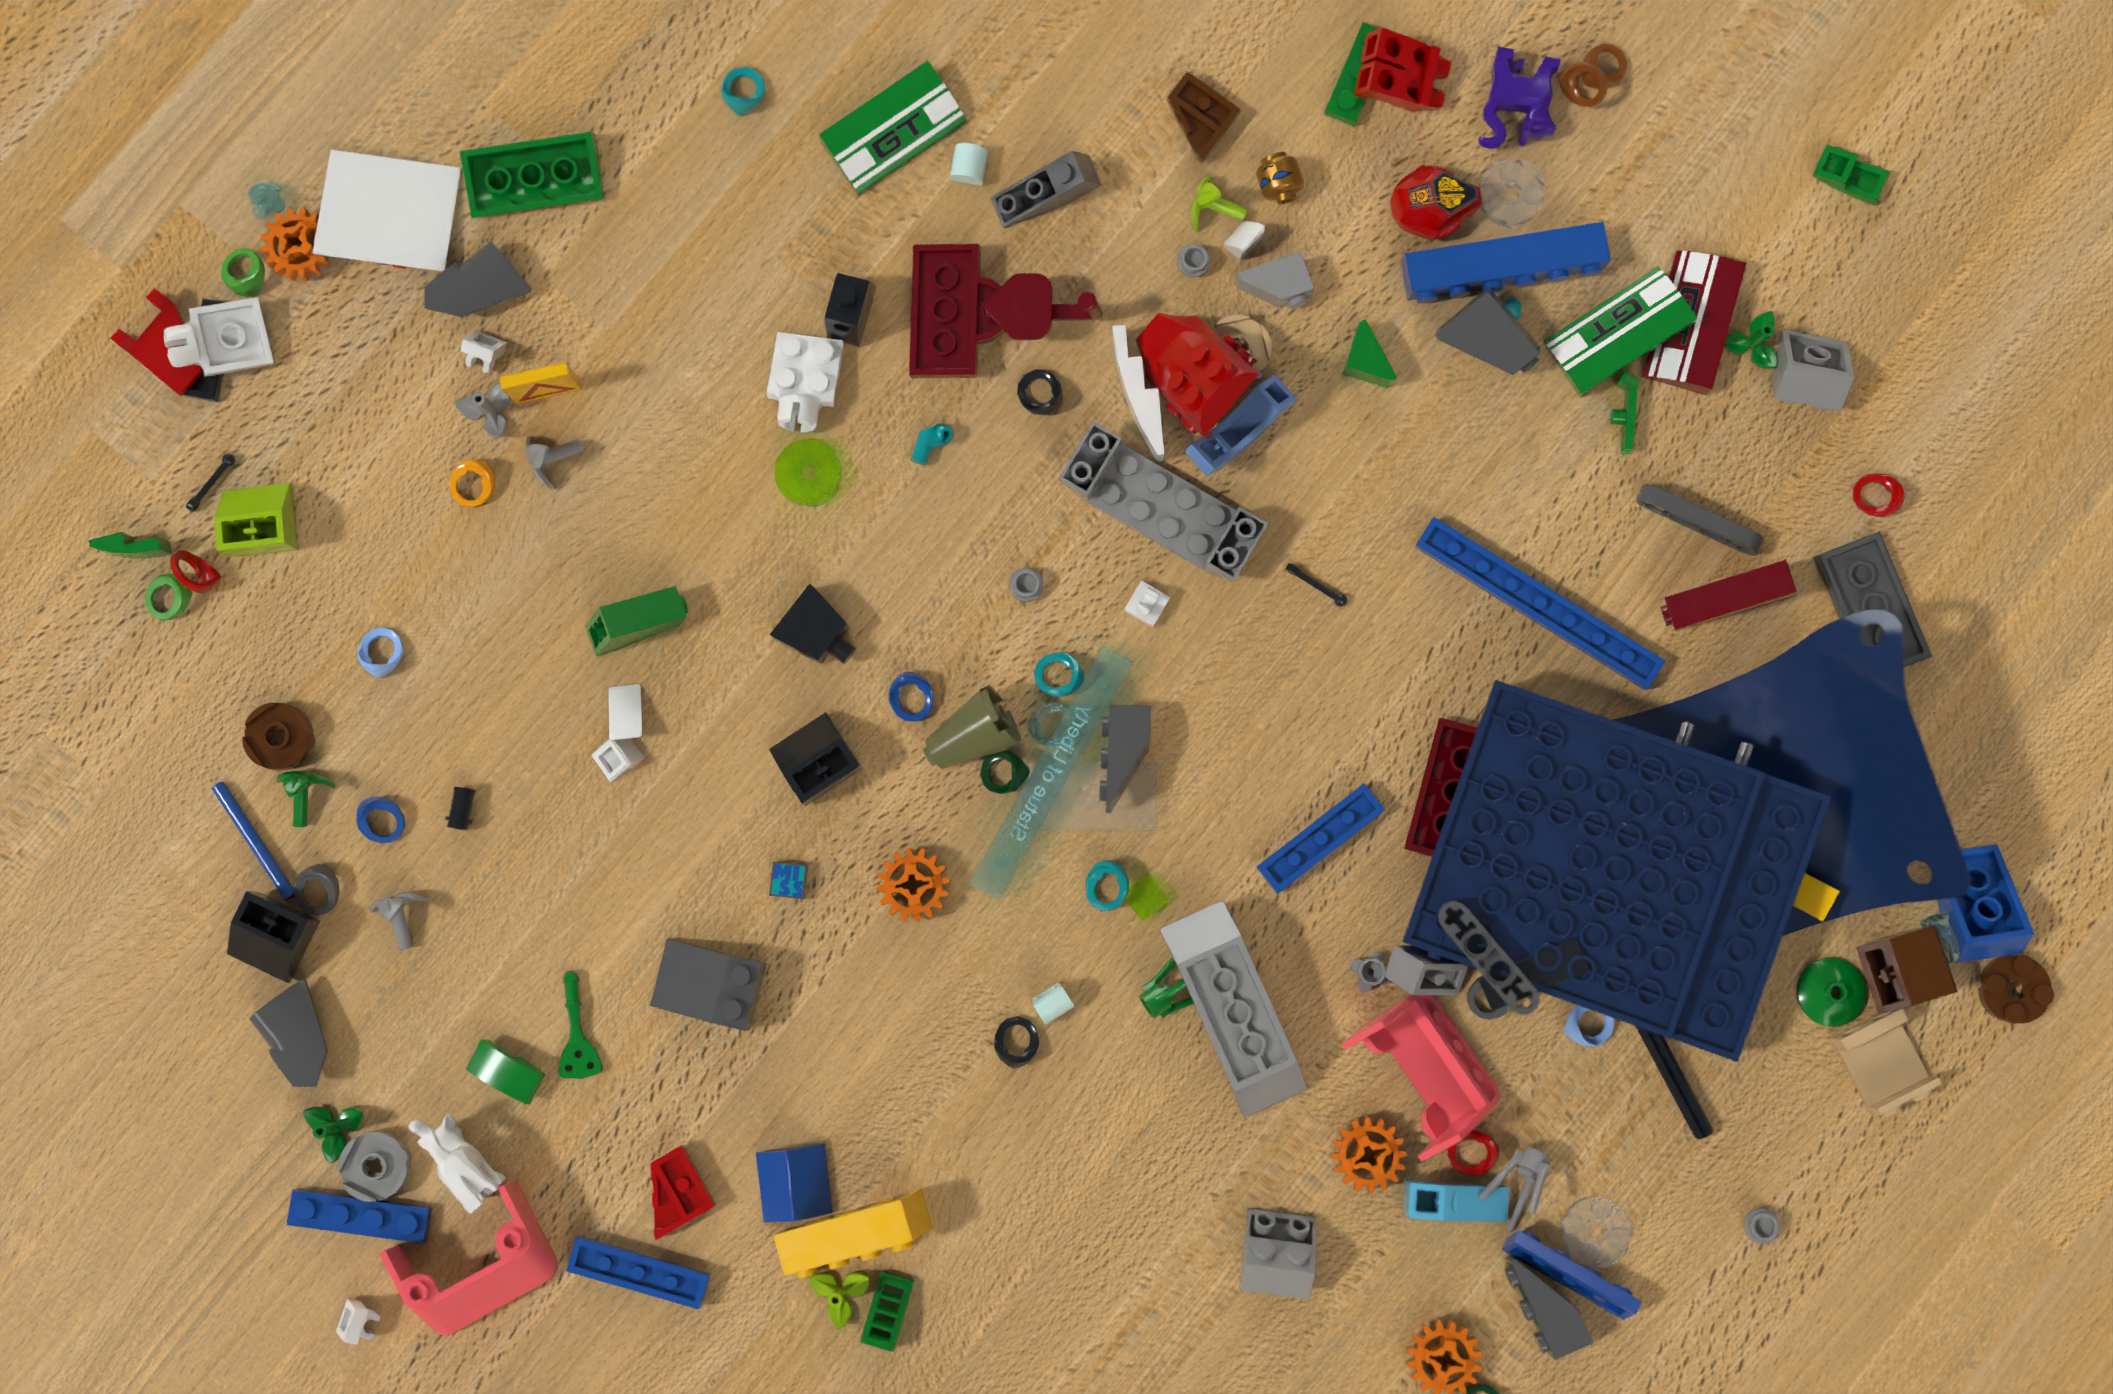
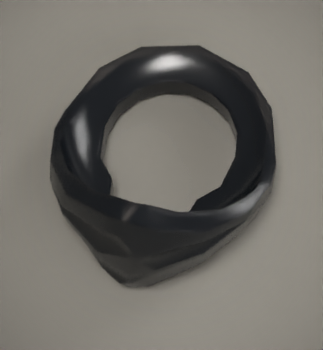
(1050, 407)
(1001, 1051)

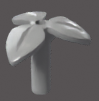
(479, 405)
(541, 455)
(392, 909)

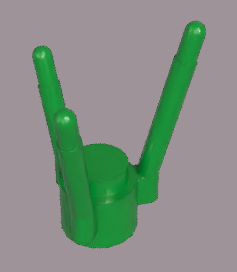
(1158, 999)

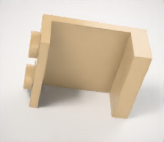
(1884, 1063)

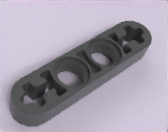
(1699, 519)
(1490, 955)

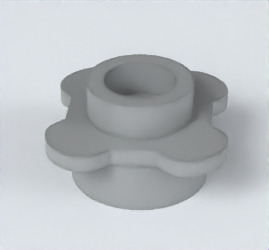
(1361, 968)

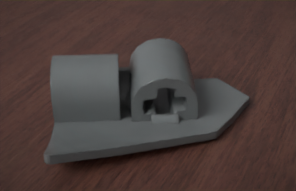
(475, 284)
(294, 1035)

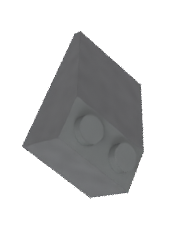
(708, 985)

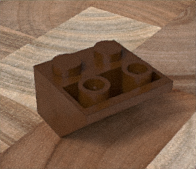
(1906, 969)

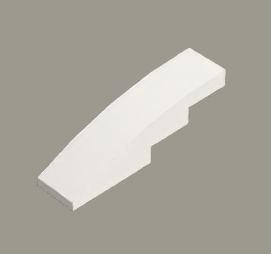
(1142, 402)

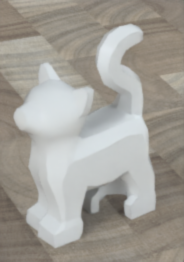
(458, 1162)

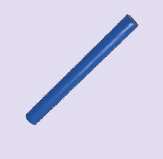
(253, 840)

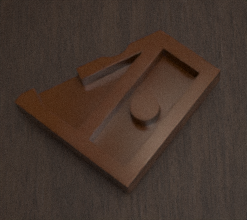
(1201, 114)

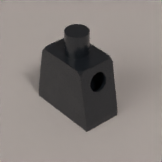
(850, 307)
(814, 629)

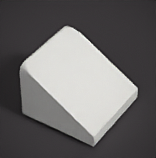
(1244, 239)
(617, 757)

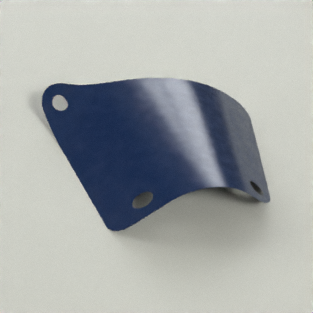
(1843, 727)

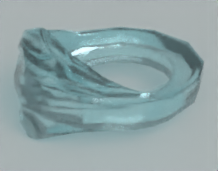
(1034, 722)
(1944, 930)

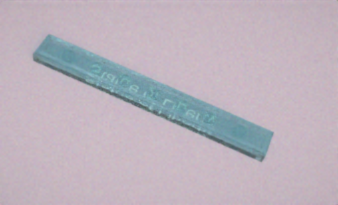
(1051, 773)

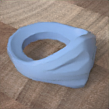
(363, 652)
(1573, 1032)

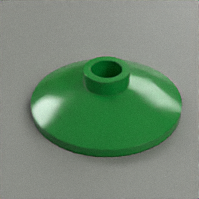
(1815, 989)

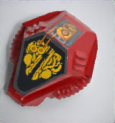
(1433, 202)

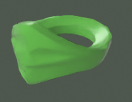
(249, 285)
(180, 600)

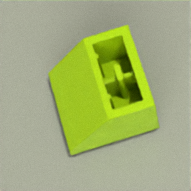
(255, 521)

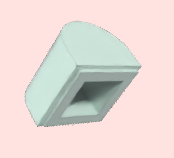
(969, 164)
(1052, 1003)

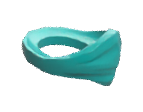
(742, 105)
(1070, 662)
(1096, 874)

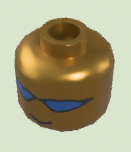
(1279, 178)

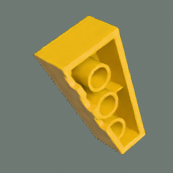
(853, 1234)

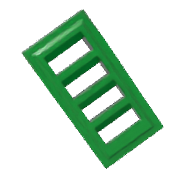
(877, 1340)

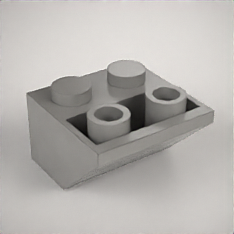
(1278, 1254)

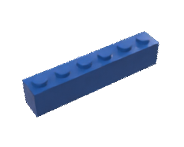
(1505, 262)

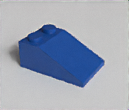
(1990, 914)

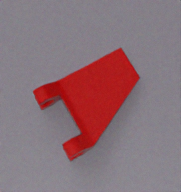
(151, 349)

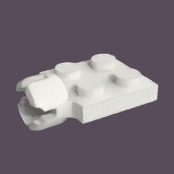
(221, 338)
(804, 378)

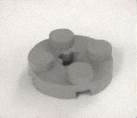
(355, 1173)

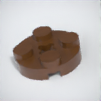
(258, 733)
(2035, 989)

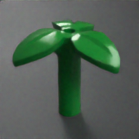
(1760, 331)
(297, 785)
(324, 1126)

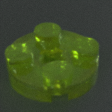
(802, 491)

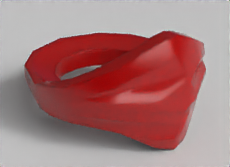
(1890, 484)
(207, 574)
(1485, 1165)

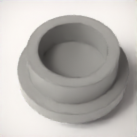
(1193, 260)
(1026, 585)
(1761, 1225)

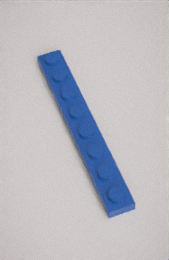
(1540, 604)

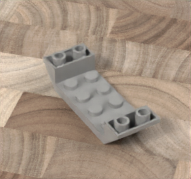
(1161, 505)
(1234, 1008)

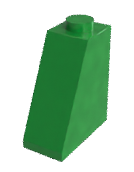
(635, 619)

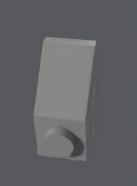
(1278, 282)
(1423, 975)

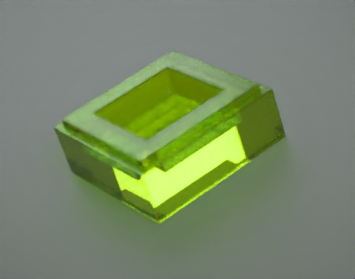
(1145, 897)

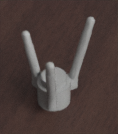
(1533, 1168)

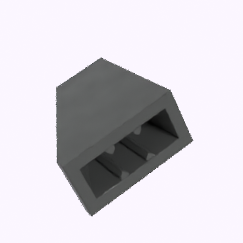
(1491, 334)

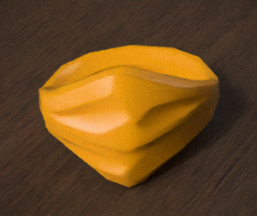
(488, 481)

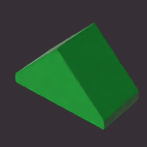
(1367, 360)

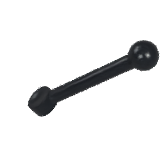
(227, 461)
(1339, 599)

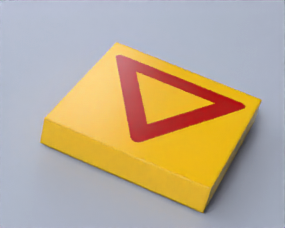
(540, 383)

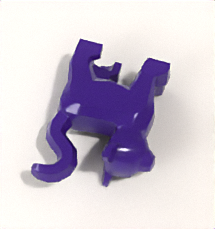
(1519, 94)

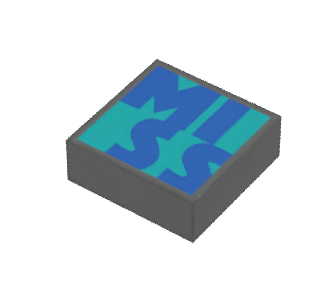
(788, 880)

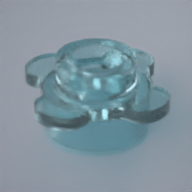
(262, 190)

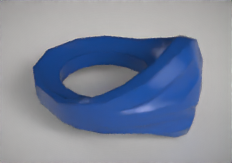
(895, 691)
(379, 803)

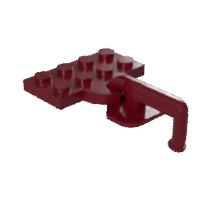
(952, 307)

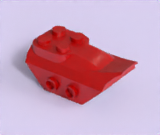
(1195, 369)

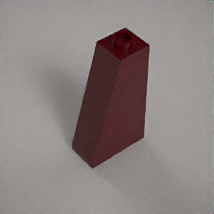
(1729, 596)

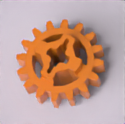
(290, 255)
(914, 901)
(1375, 1169)
(1447, 1343)

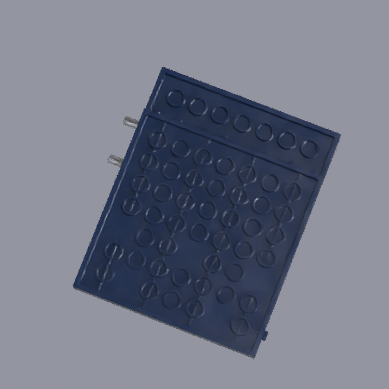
(1635, 847)

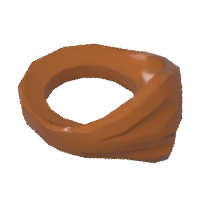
(1570, 79)
(1590, 80)

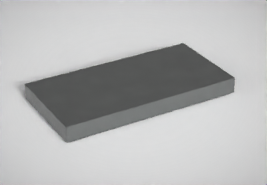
(1863, 579)

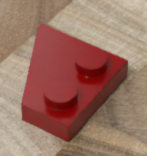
(677, 1192)

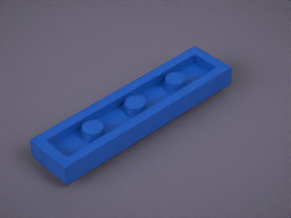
(1320, 838)
(359, 1217)
(638, 1272)
(1579, 1279)

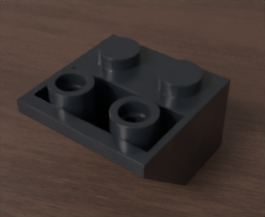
(815, 759)
(270, 935)

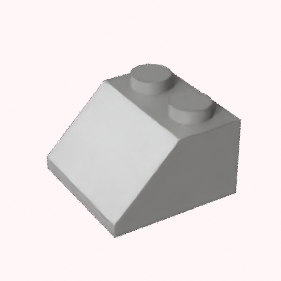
(1812, 370)

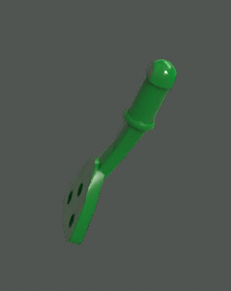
(577, 1040)

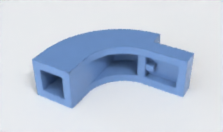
(1242, 426)

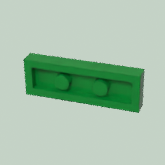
(1343, 104)

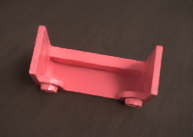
(1436, 1063)
(523, 1265)

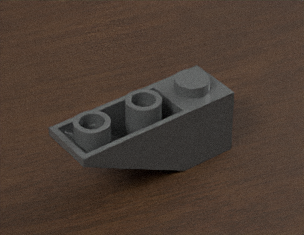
(1047, 188)
(1127, 747)
(1557, 1320)

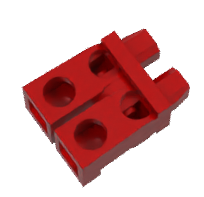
(1401, 71)

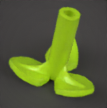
(1209, 196)
(839, 1308)

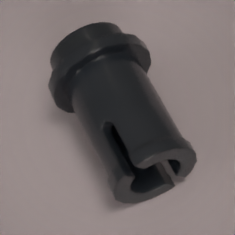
(460, 808)

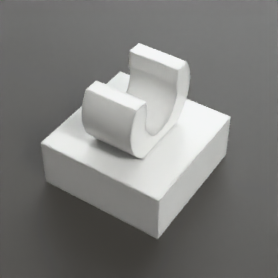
(483, 347)
(1147, 604)
(353, 1320)

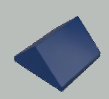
(794, 1183)

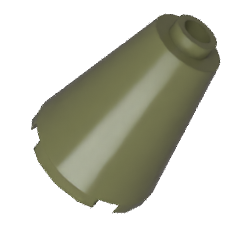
(973, 731)

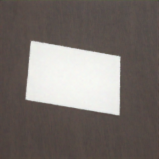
(387, 210)

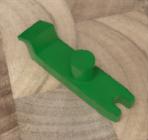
(1627, 416)

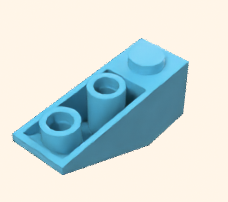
(1454, 1201)

